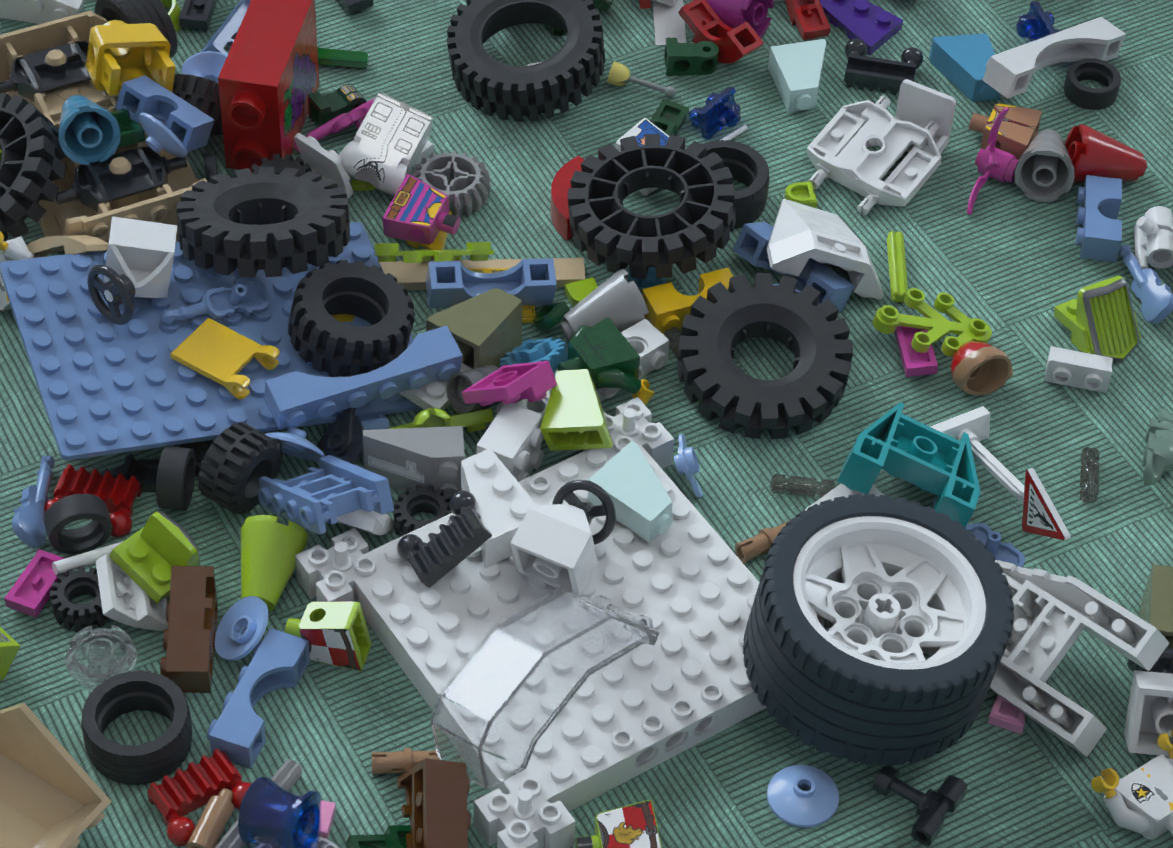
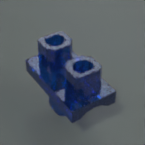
(1036, 23)
(719, 112)

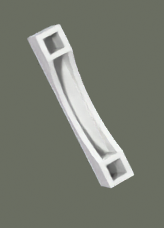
(1013, 69)

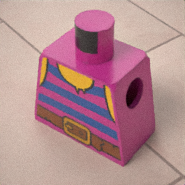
(418, 213)

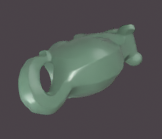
(1159, 448)

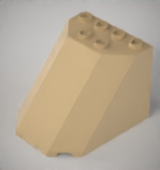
(42, 787)

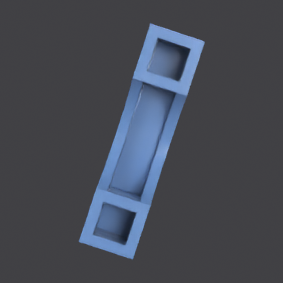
(753, 245)
(452, 283)
(276, 664)

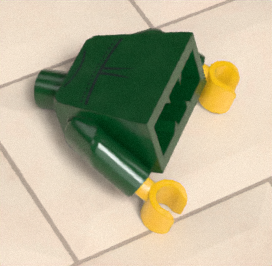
(608, 359)

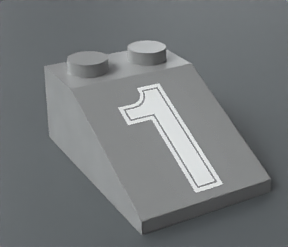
(416, 457)

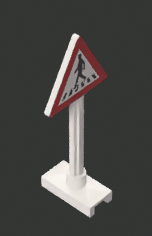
(1038, 510)

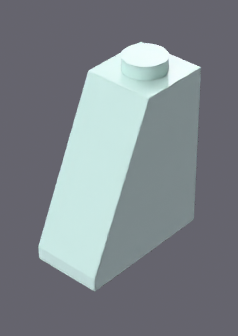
(798, 72)
(636, 493)

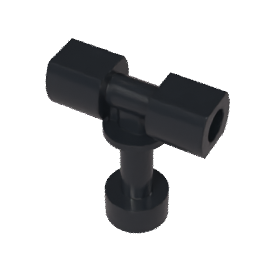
(931, 805)

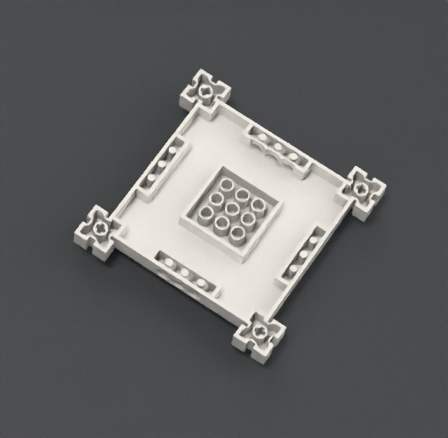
(623, 714)

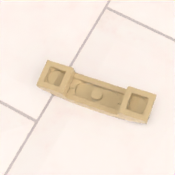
(70, 244)

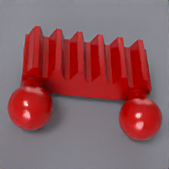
(115, 492)
(192, 790)

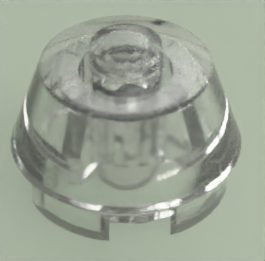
(99, 655)

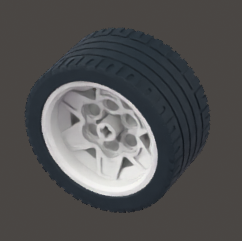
(886, 590)

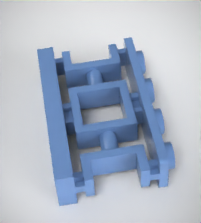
(325, 494)

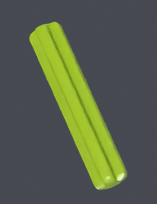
(897, 266)

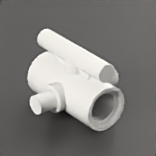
(1154, 238)

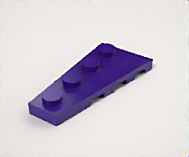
(863, 21)

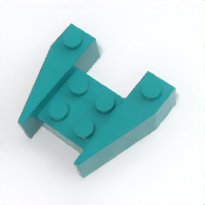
(918, 456)

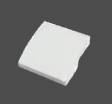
(368, 521)
(125, 600)

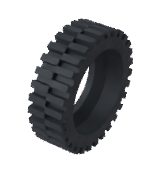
(532, 87)

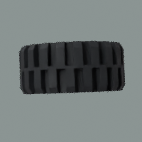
(353, 291)

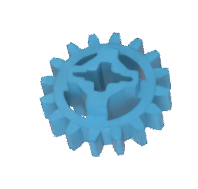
(537, 351)

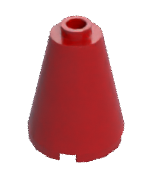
(1102, 156)

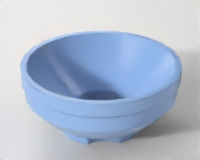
(205, 65)

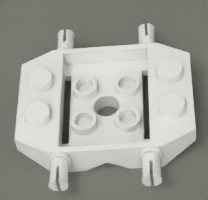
(843, 154)

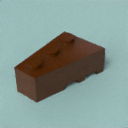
(191, 628)
(436, 804)

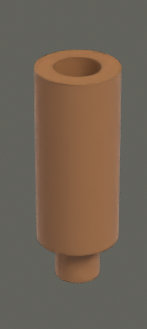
(212, 821)

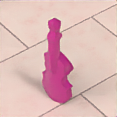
(341, 122)

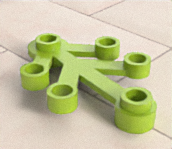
(477, 250)
(968, 328)

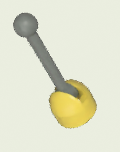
(620, 75)

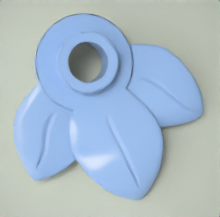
(687, 463)

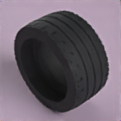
(140, 12)
(749, 169)
(126, 694)

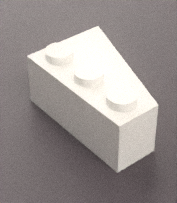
(499, 502)

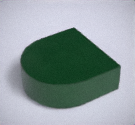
(550, 315)

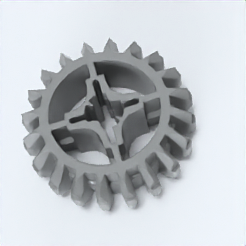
(459, 177)

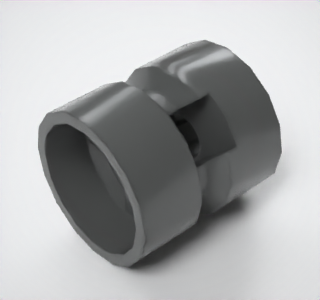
(462, 380)

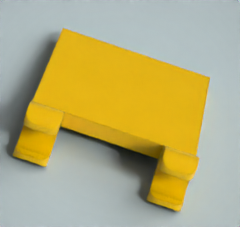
(222, 354)

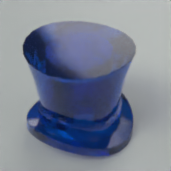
(279, 816)

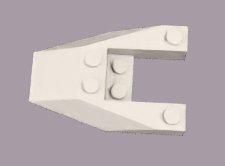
(1047, 622)

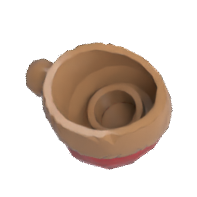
(980, 368)

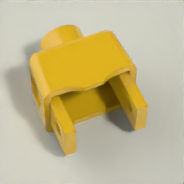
(127, 52)

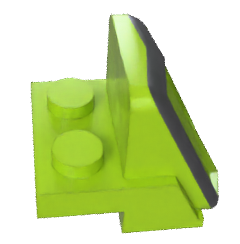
(1102, 319)
(152, 553)

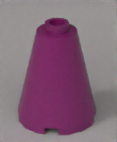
(740, 11)

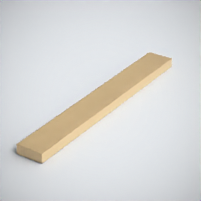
(414, 274)

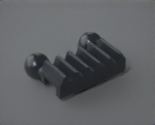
(877, 71)
(450, 546)

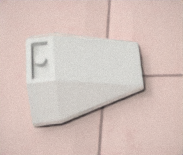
(812, 233)

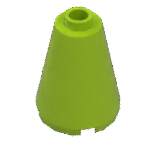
(269, 556)

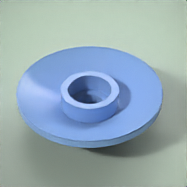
(160, 136)
(295, 444)
(241, 628)
(802, 807)

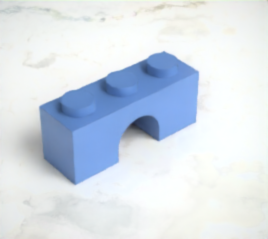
(176, 114)
(1100, 230)

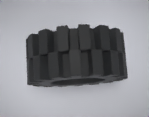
(418, 502)
(70, 587)

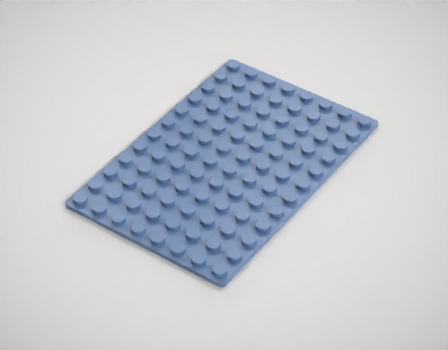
(116, 384)

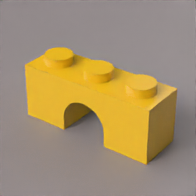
(669, 307)

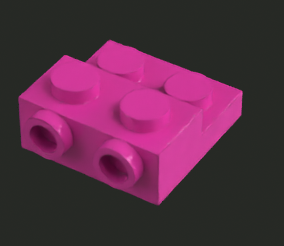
(512, 384)

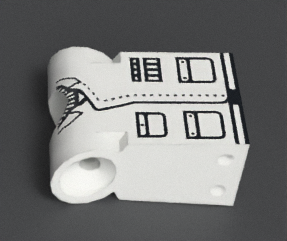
(387, 144)

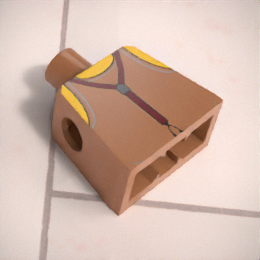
(1015, 131)

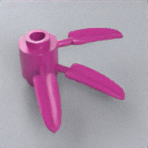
(993, 163)

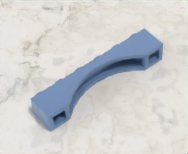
(305, 397)

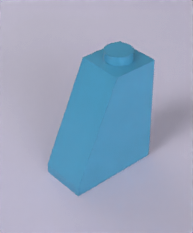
(964, 63)

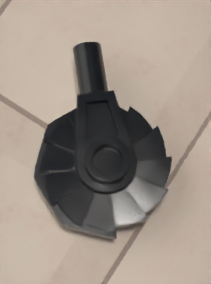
(343, 437)

